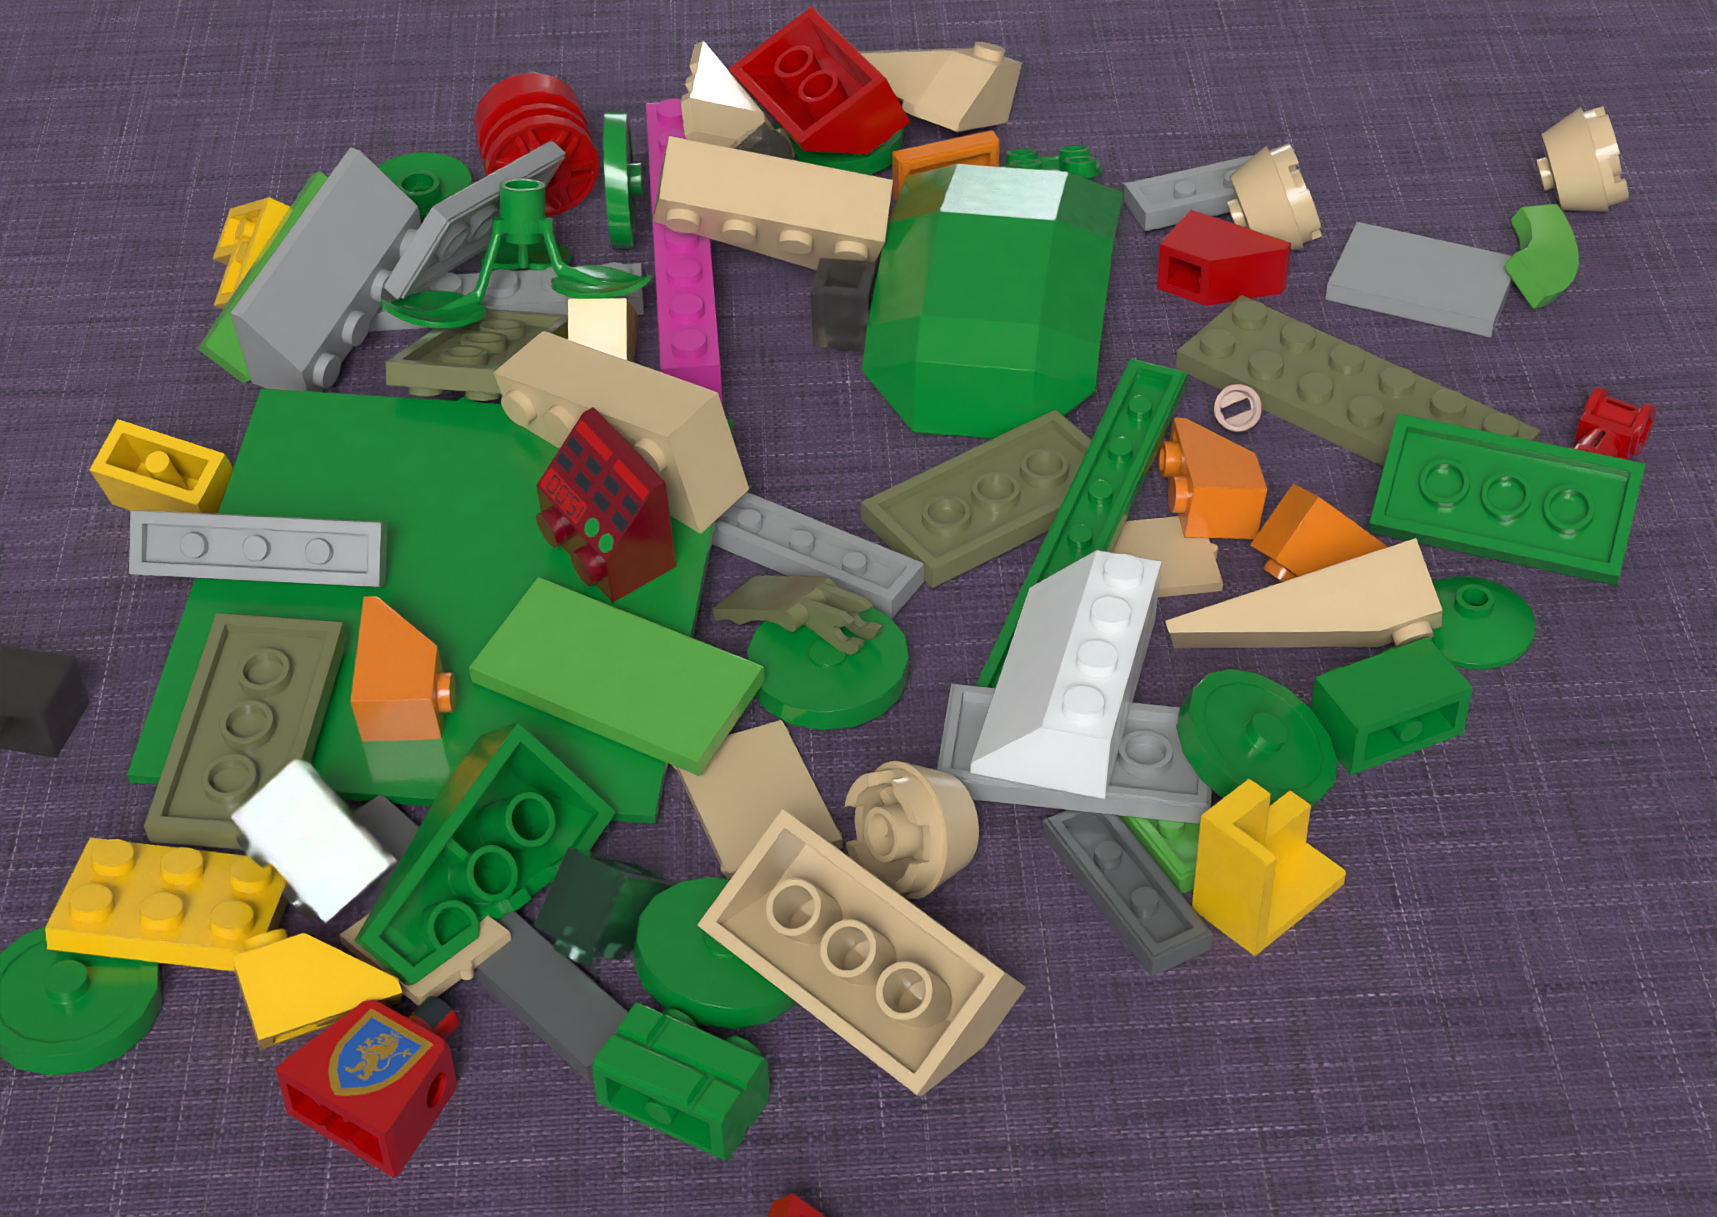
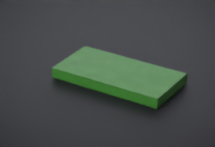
(618, 675)

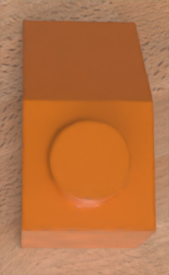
(1309, 536)
(398, 679)

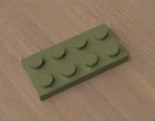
(469, 354)
(980, 498)
(243, 722)

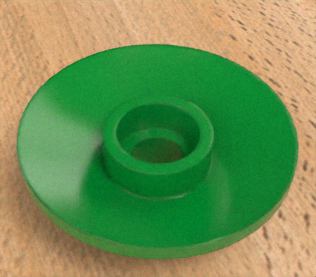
(427, 177)
(1482, 623)

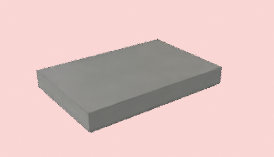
(1421, 279)

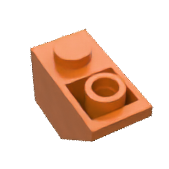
(1211, 483)

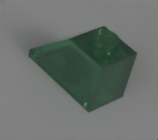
(597, 905)

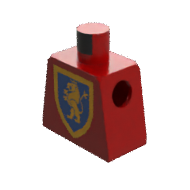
(374, 1080)

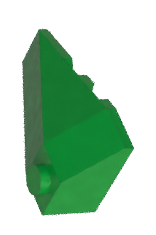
(481, 851)

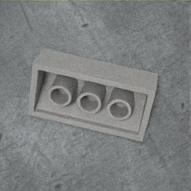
(325, 279)

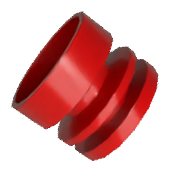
(529, 113)

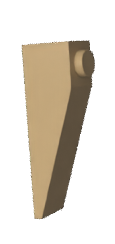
(951, 85)
(717, 105)
(1349, 604)

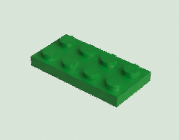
(1507, 498)

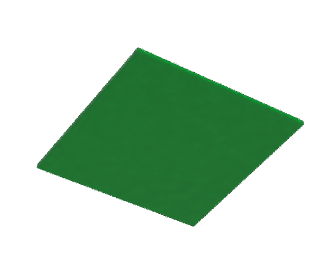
(457, 563)

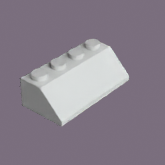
(1071, 676)

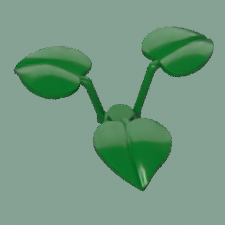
(523, 221)

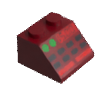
(606, 509)

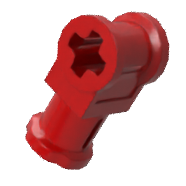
(1613, 426)

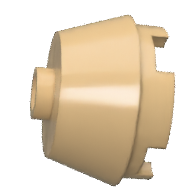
(1583, 162)
(1274, 198)
(912, 826)

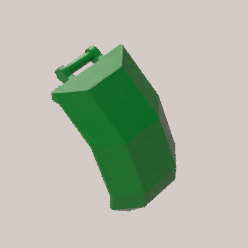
(990, 297)

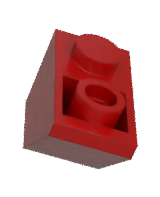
(1221, 261)

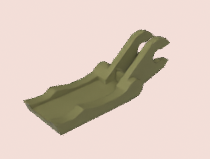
(801, 601)

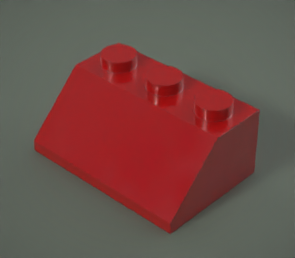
(821, 88)

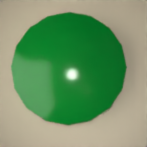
(1071, 159)

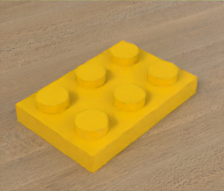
(165, 904)

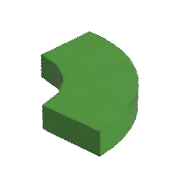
(1546, 256)

